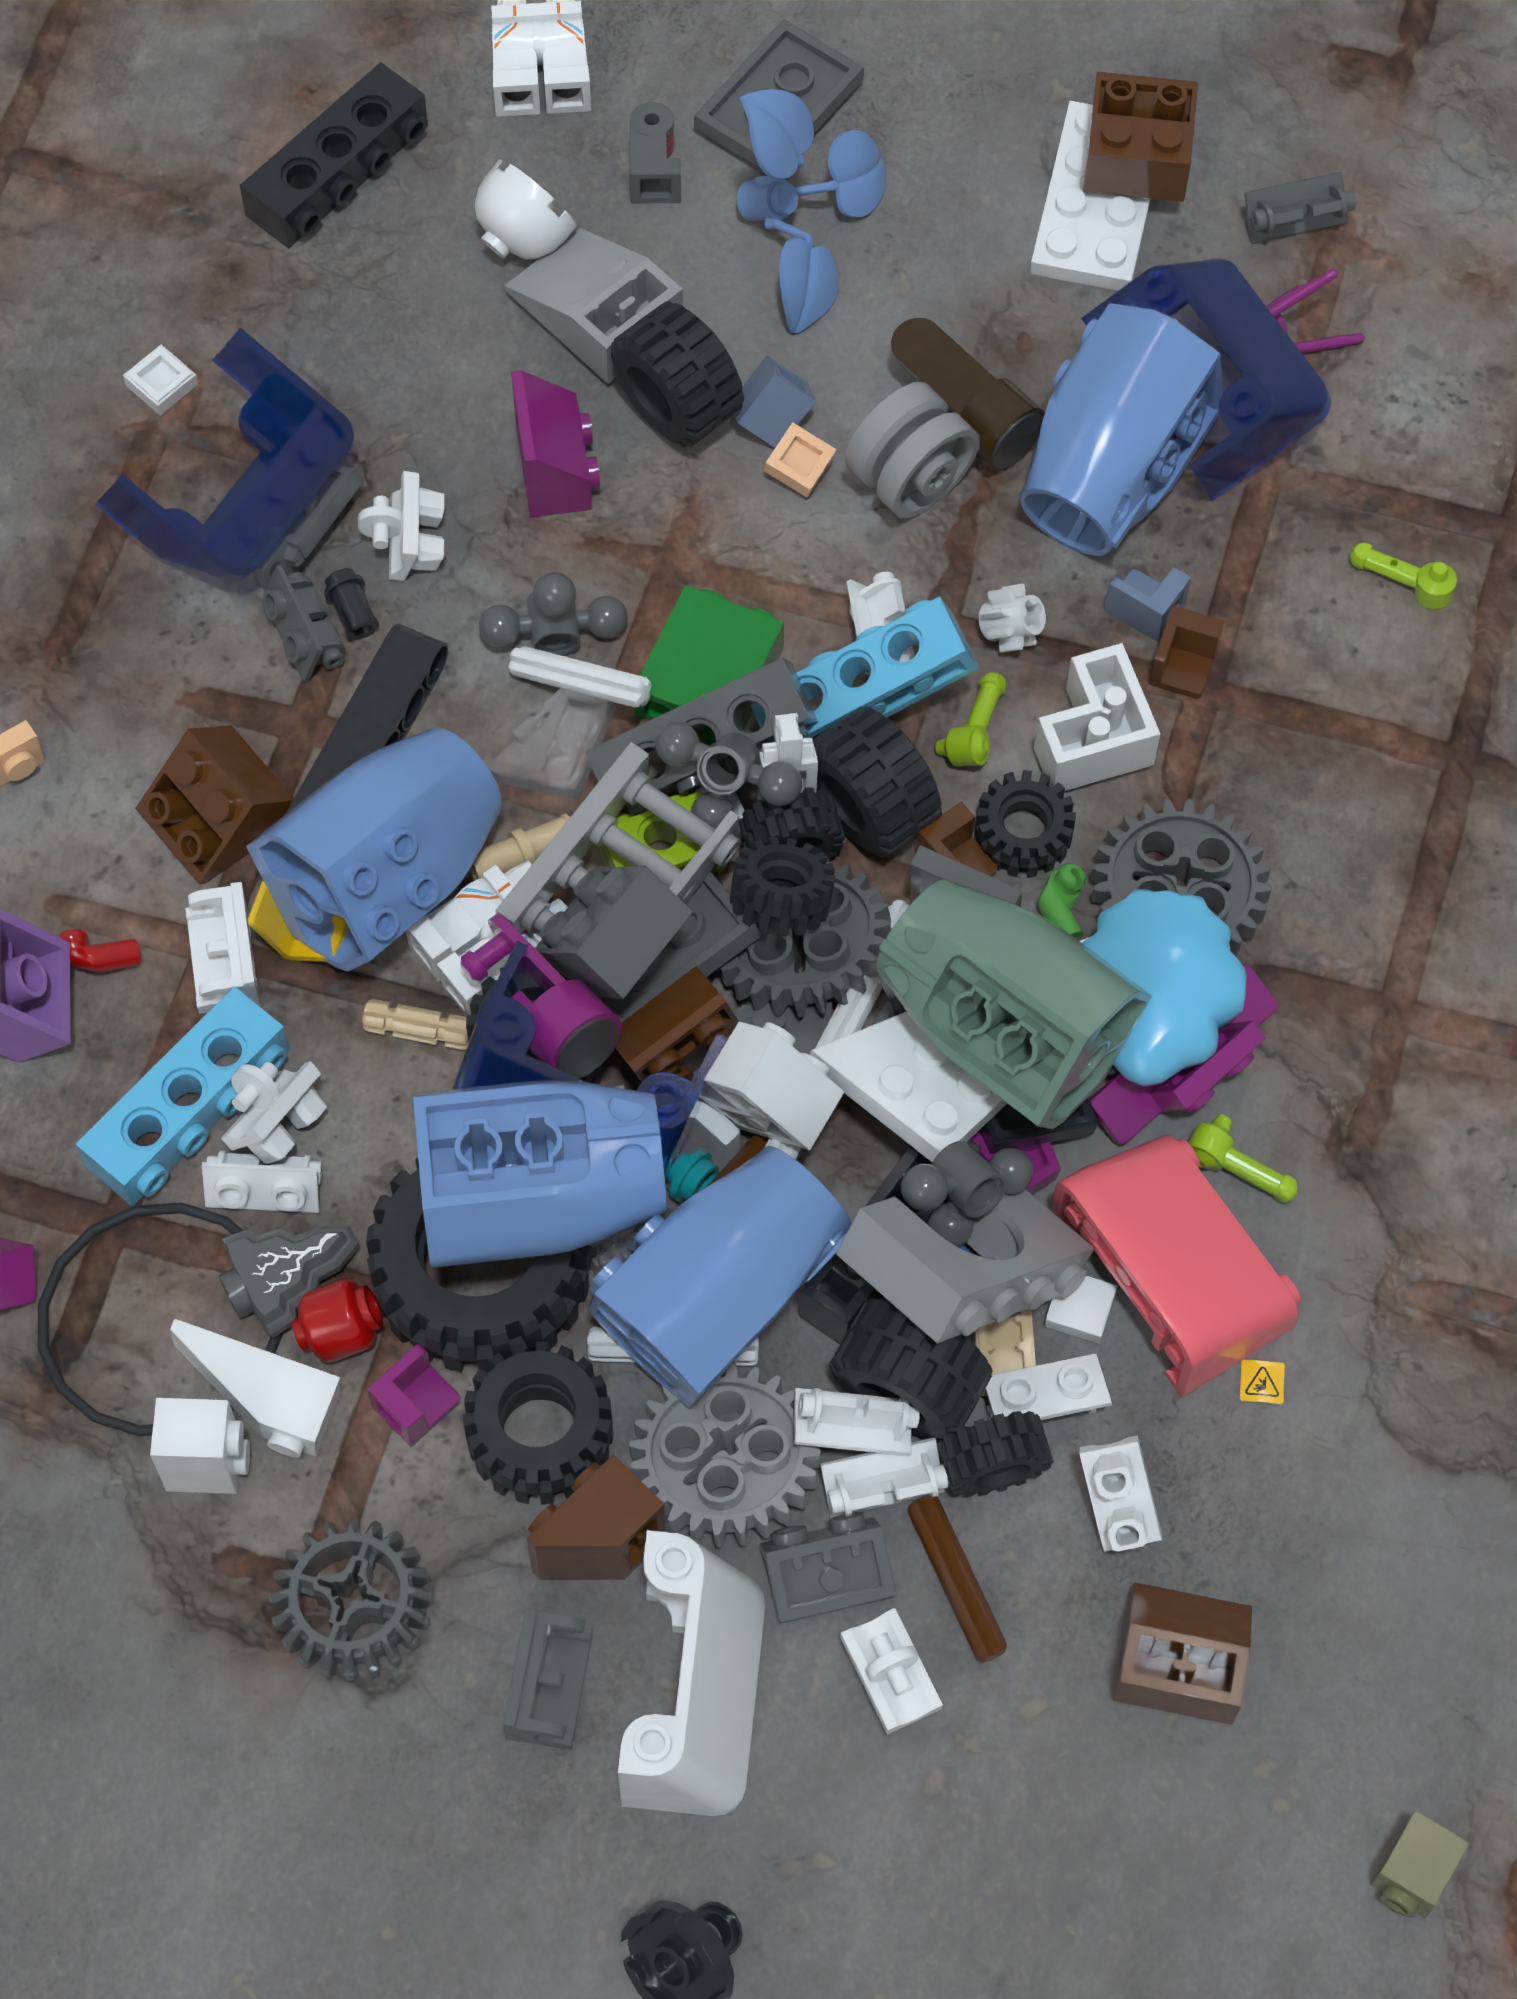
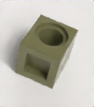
(1419, 1866)

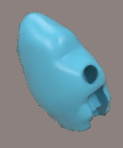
(1185, 962)

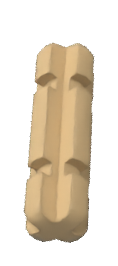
(415, 1024)

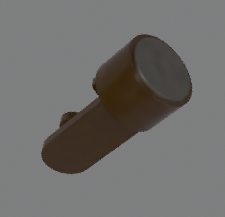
(991, 406)

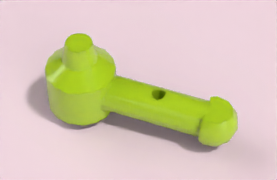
(1432, 583)
(970, 743)
(1217, 1151)

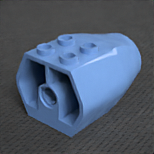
(1120, 427)
(379, 844)
(535, 1168)
(718, 1271)

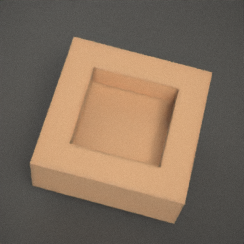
(799, 460)
(19, 753)

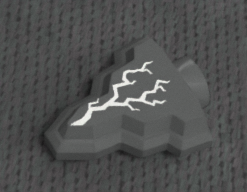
(279, 1267)

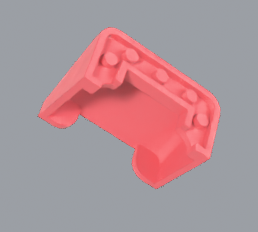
(1179, 1258)

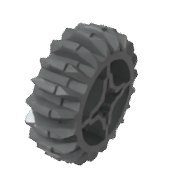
(327, 1590)

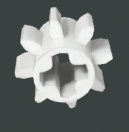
(1012, 618)

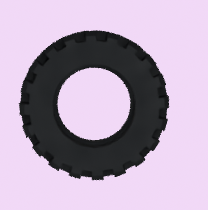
(456, 1324)

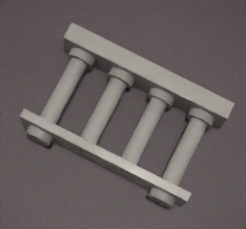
(596, 824)

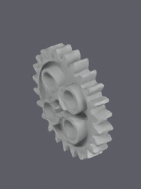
(725, 1457)

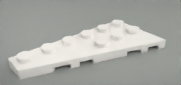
(909, 1084)

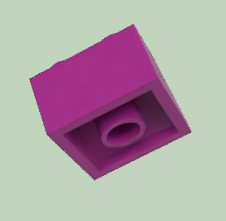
(553, 447)

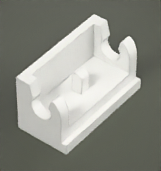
(220, 945)

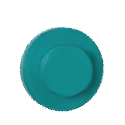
(691, 1174)

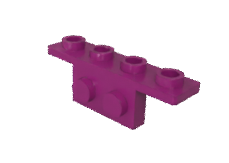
(1128, 1107)

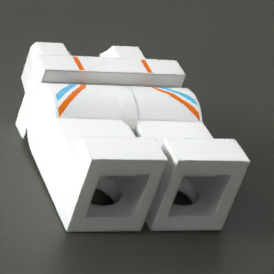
(534, 36)
(463, 926)

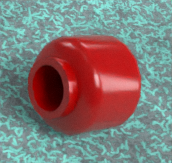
(337, 1320)

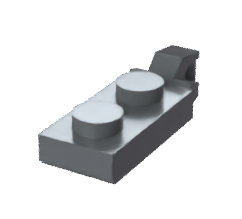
(310, 524)

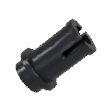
(347, 594)

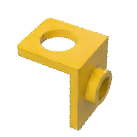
(270, 925)

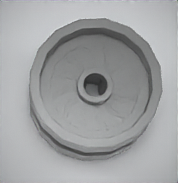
(912, 449)

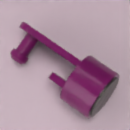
(571, 1022)

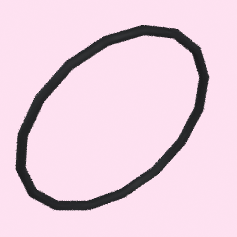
(52, 1282)

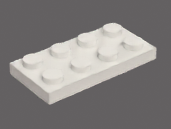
(1081, 233)

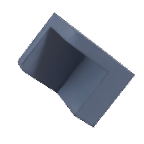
(773, 401)
(1145, 602)

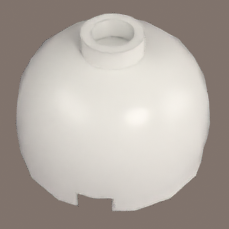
(519, 215)

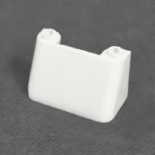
(703, 1752)

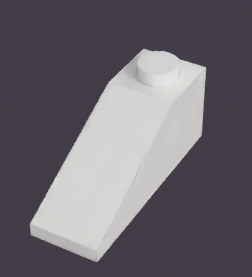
(273, 1394)

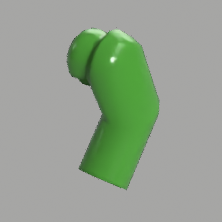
(1060, 896)

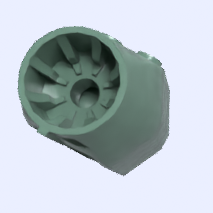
(1010, 998)

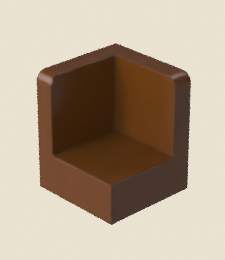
(1186, 652)
(953, 838)

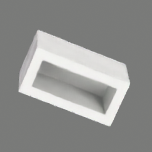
(198, 1446)

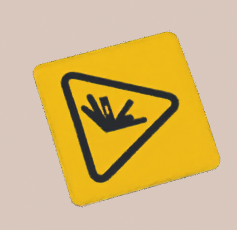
(1262, 1381)

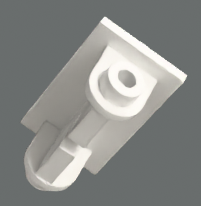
(877, 605)
(244, 1183)
(1050, 1389)
(853, 1421)
(883, 1478)

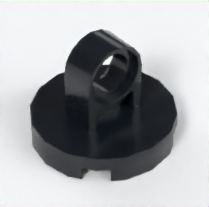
(680, 1953)

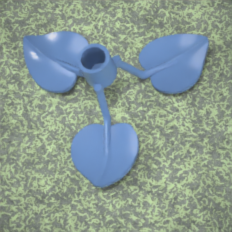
(779, 135)

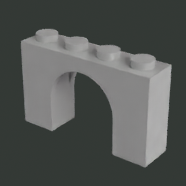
(952, 1292)

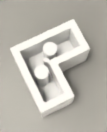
(1106, 729)
(771, 1086)

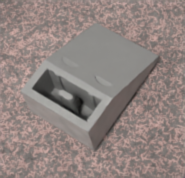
(592, 294)

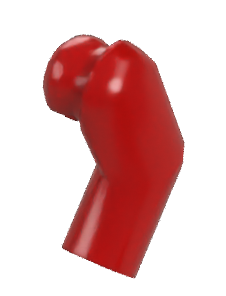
(100, 956)

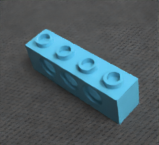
(892, 684)
(136, 1171)

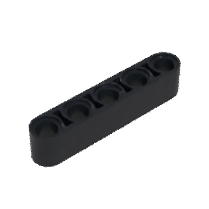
(381, 705)

